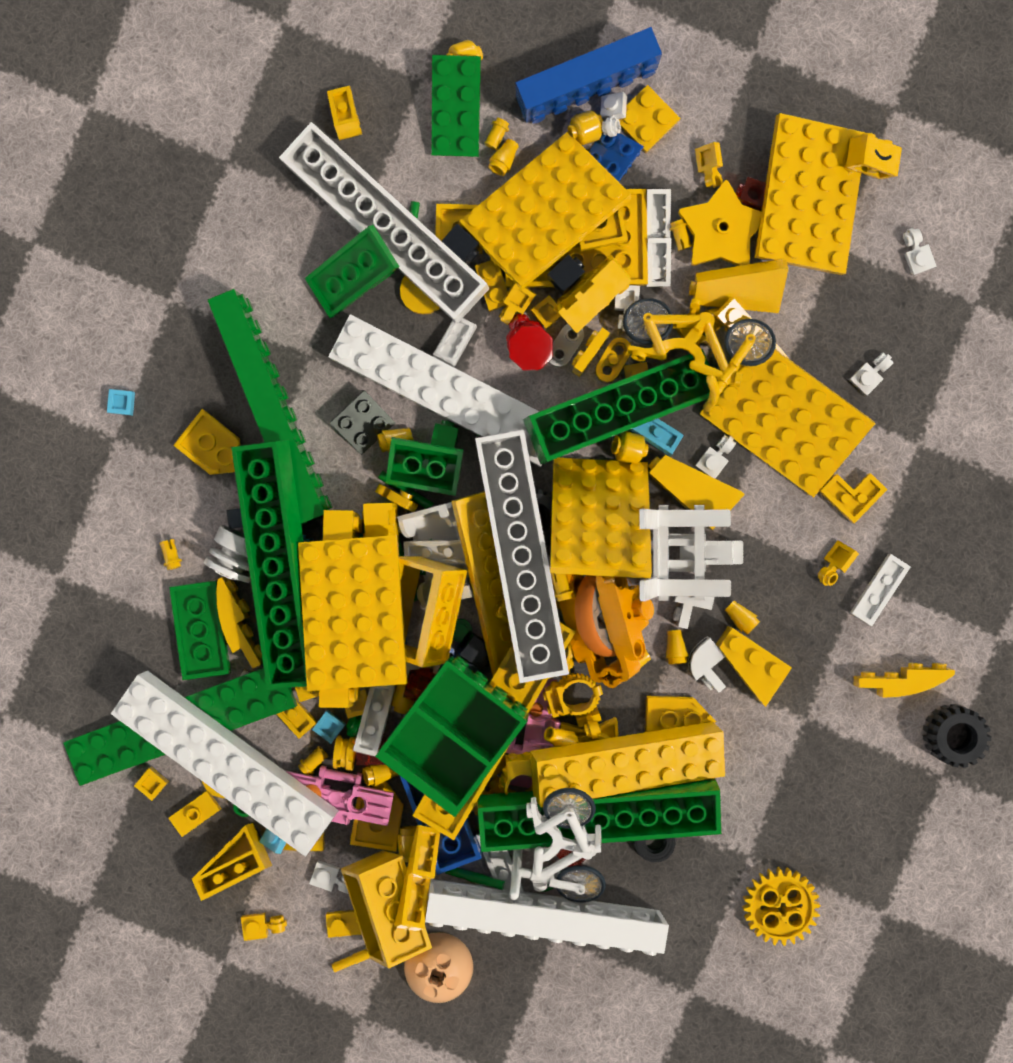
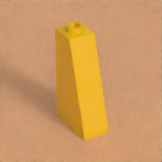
(751, 285)
(692, 486)

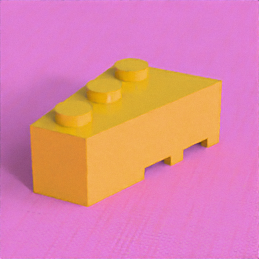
(593, 293)
(380, 519)
(755, 665)
(234, 863)

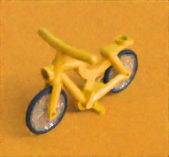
(746, 341)

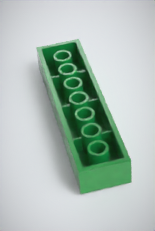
(616, 408)

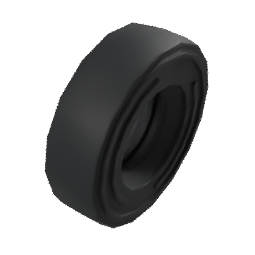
(655, 855)

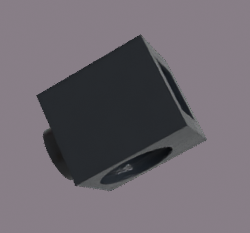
(462, 244)
(566, 274)
(474, 650)

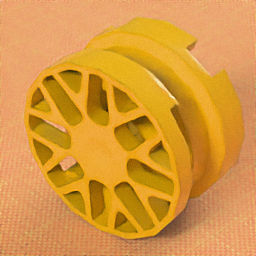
(343, 753)

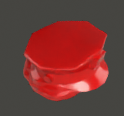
(528, 343)

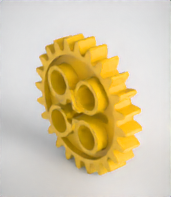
(781, 885)

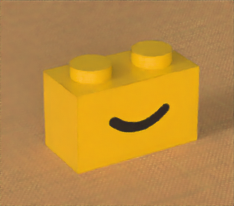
(874, 156)

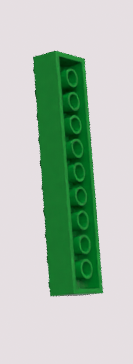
(267, 396)
(271, 540)
(632, 816)

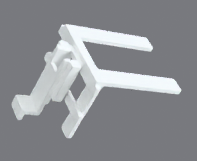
(694, 553)

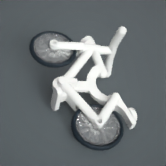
(576, 883)

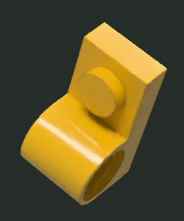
(344, 113)

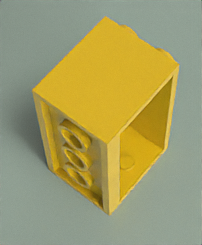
(440, 610)
(375, 895)

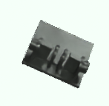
(362, 422)

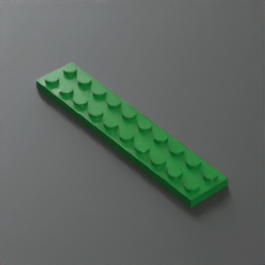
(229, 703)

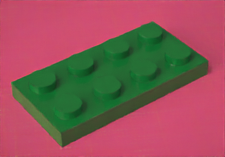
(455, 105)
(352, 271)
(199, 631)

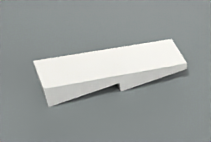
(658, 236)

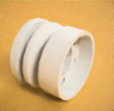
(232, 557)

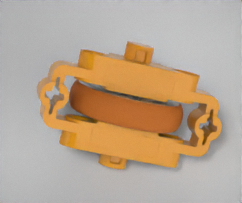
(607, 624)

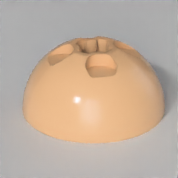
(446, 956)

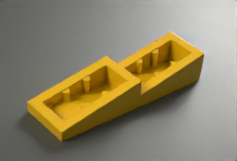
(416, 885)

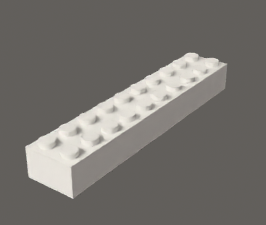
(366, 203)
(429, 382)
(522, 556)
(224, 762)
(546, 917)

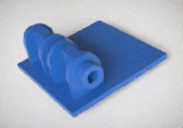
(616, 153)

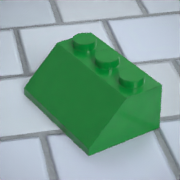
(424, 466)

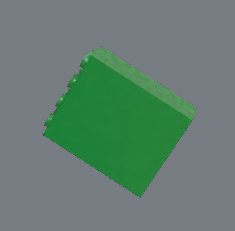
(453, 735)

